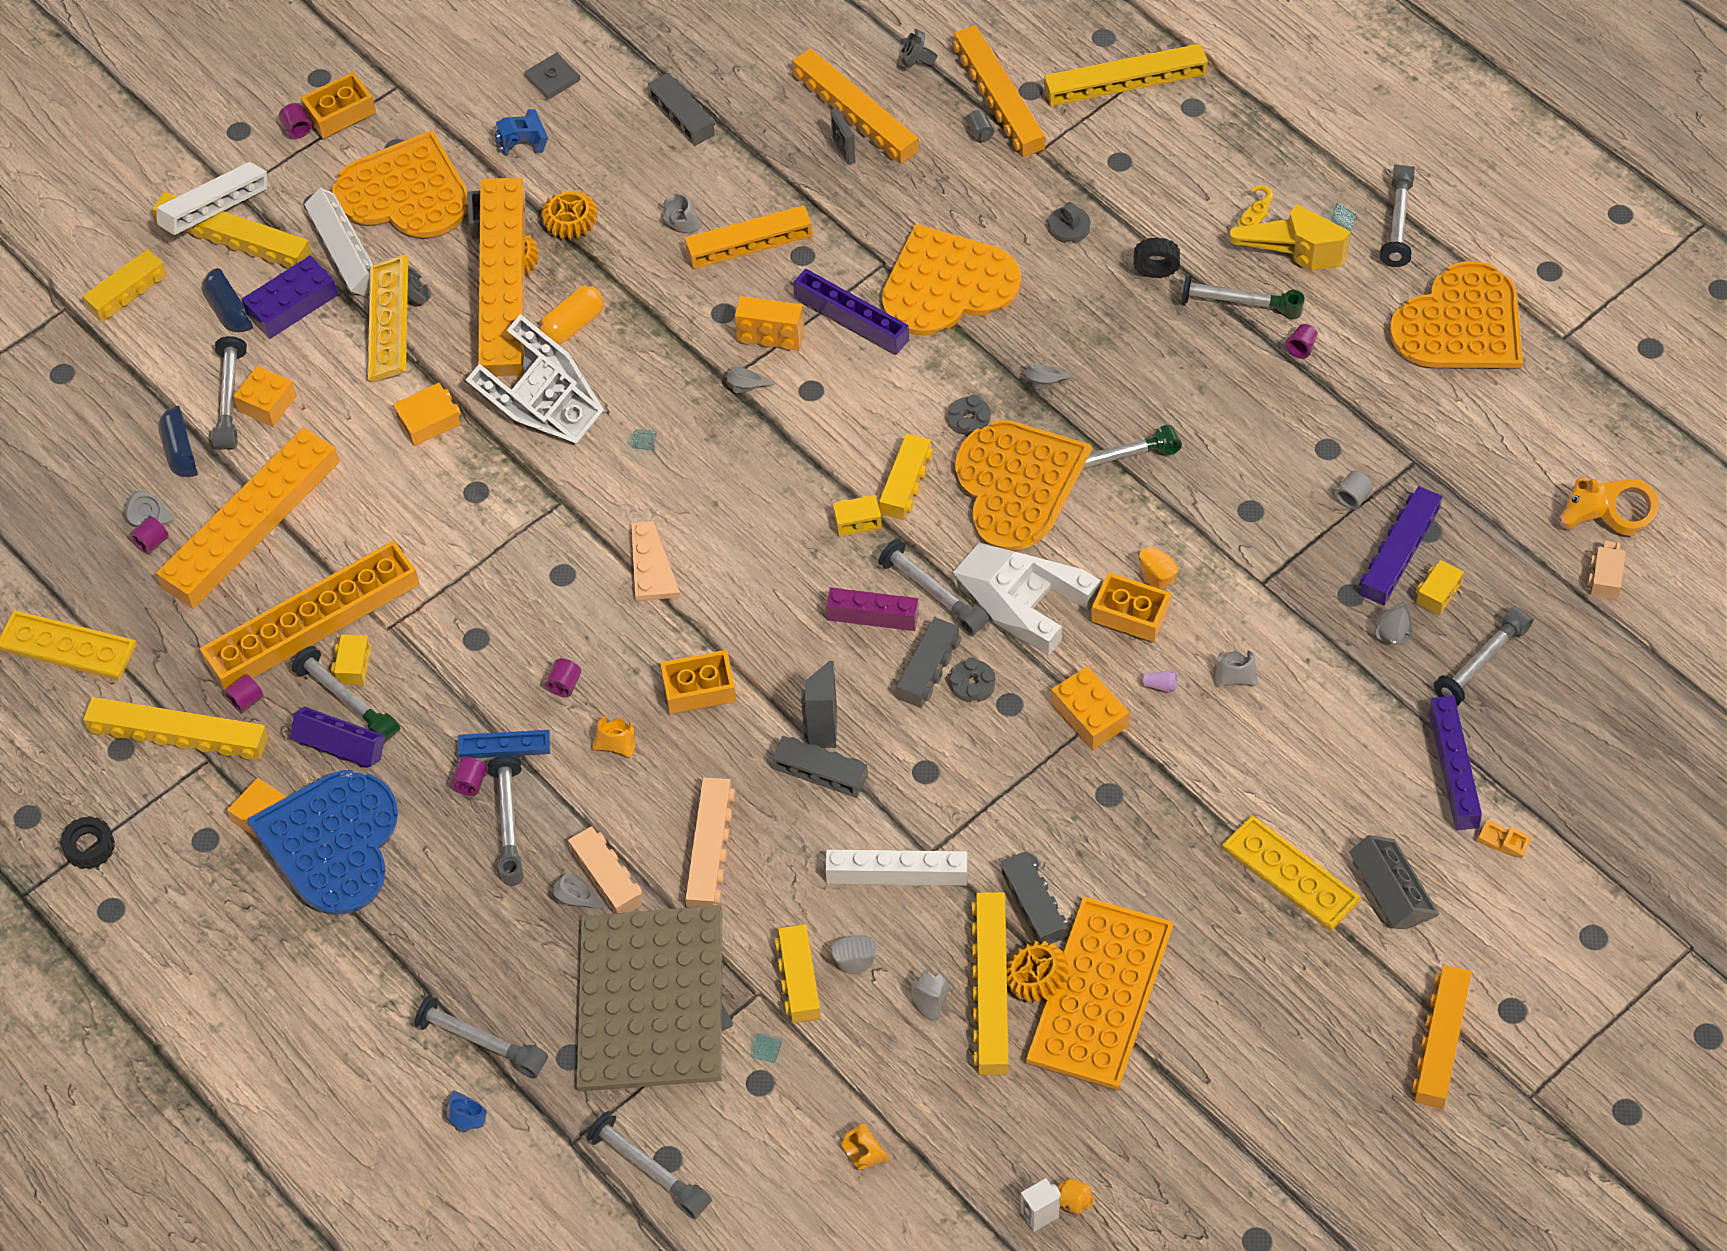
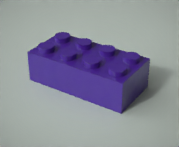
(289, 297)

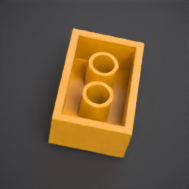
(338, 104)
(769, 323)
(1131, 607)
(698, 681)
(1090, 707)

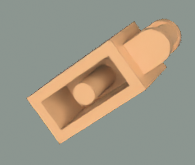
(1608, 571)

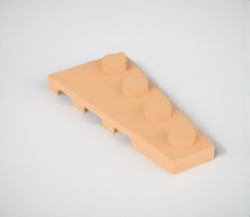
(651, 567)

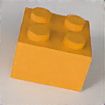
(265, 396)

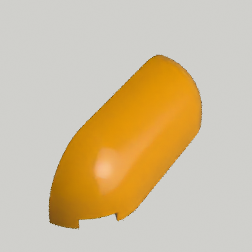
(572, 314)

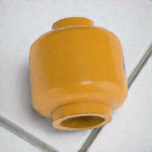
(1075, 1196)

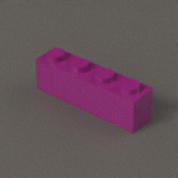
(872, 609)

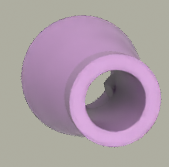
(1162, 681)

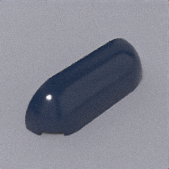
(225, 302)
(177, 443)

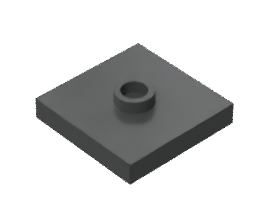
(552, 76)
(842, 136)

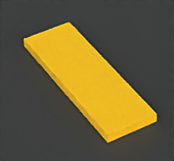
(388, 318)
(66, 645)
(1291, 873)

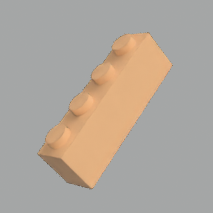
(605, 872)

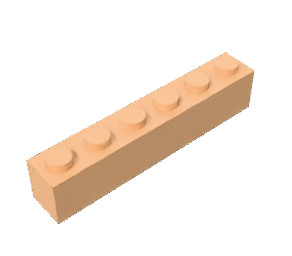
(709, 843)

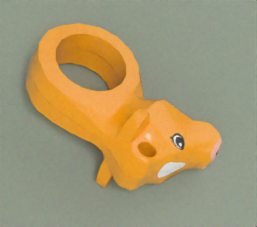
(1597, 500)

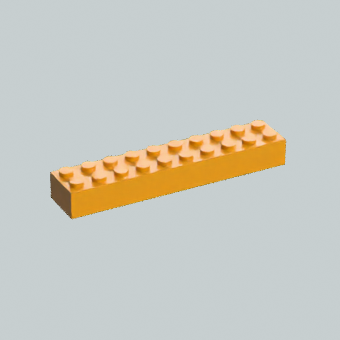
(501, 274)
(247, 518)
(310, 615)

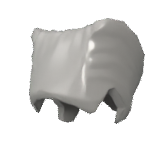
(681, 214)
(1236, 669)
(854, 953)
(930, 994)

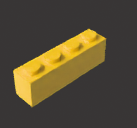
(124, 285)
(906, 477)
(799, 974)

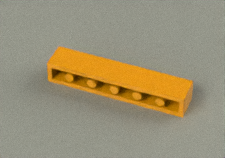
(748, 237)
(1443, 1036)

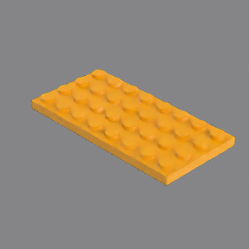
(1099, 1011)

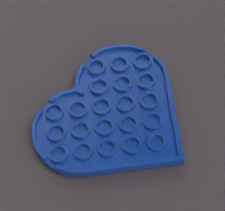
(331, 839)

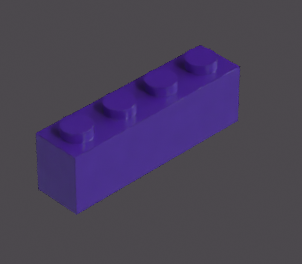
(337, 737)

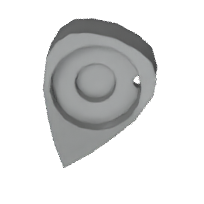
(1044, 376)
(746, 380)
(141, 507)
(1395, 624)
(574, 891)

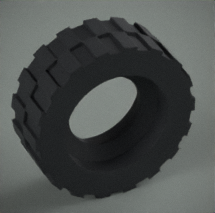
(1156, 247)
(79, 828)

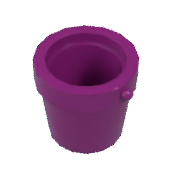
(1301, 342)

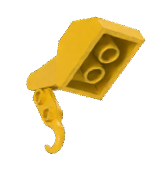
(1306, 235)

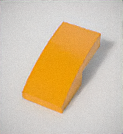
(1504, 840)

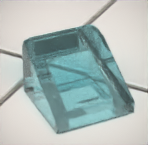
(1343, 217)
(643, 439)
(766, 1047)

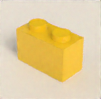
(857, 515)
(1439, 587)
(352, 659)

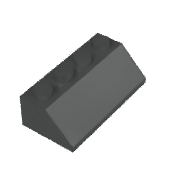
(820, 707)
(1393, 882)

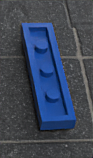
(504, 744)

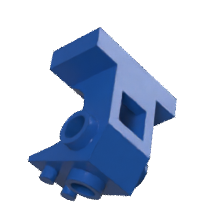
(514, 129)

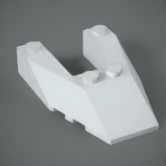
(549, 394)
(1014, 583)

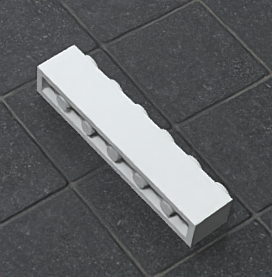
(211, 198)
(340, 240)
(896, 867)

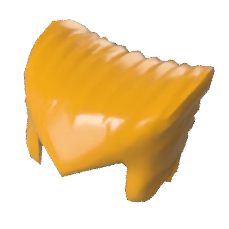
(1157, 568)
(615, 736)
(863, 1147)

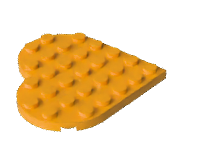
(406, 185)
(947, 277)
(1463, 322)
(1018, 480)

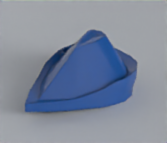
(465, 1112)

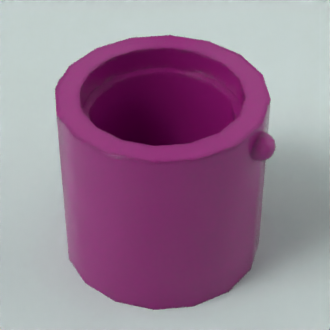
(295, 120)
(149, 535)
(563, 677)
(243, 693)
(468, 776)

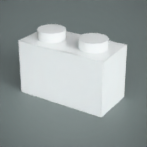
(1040, 1204)

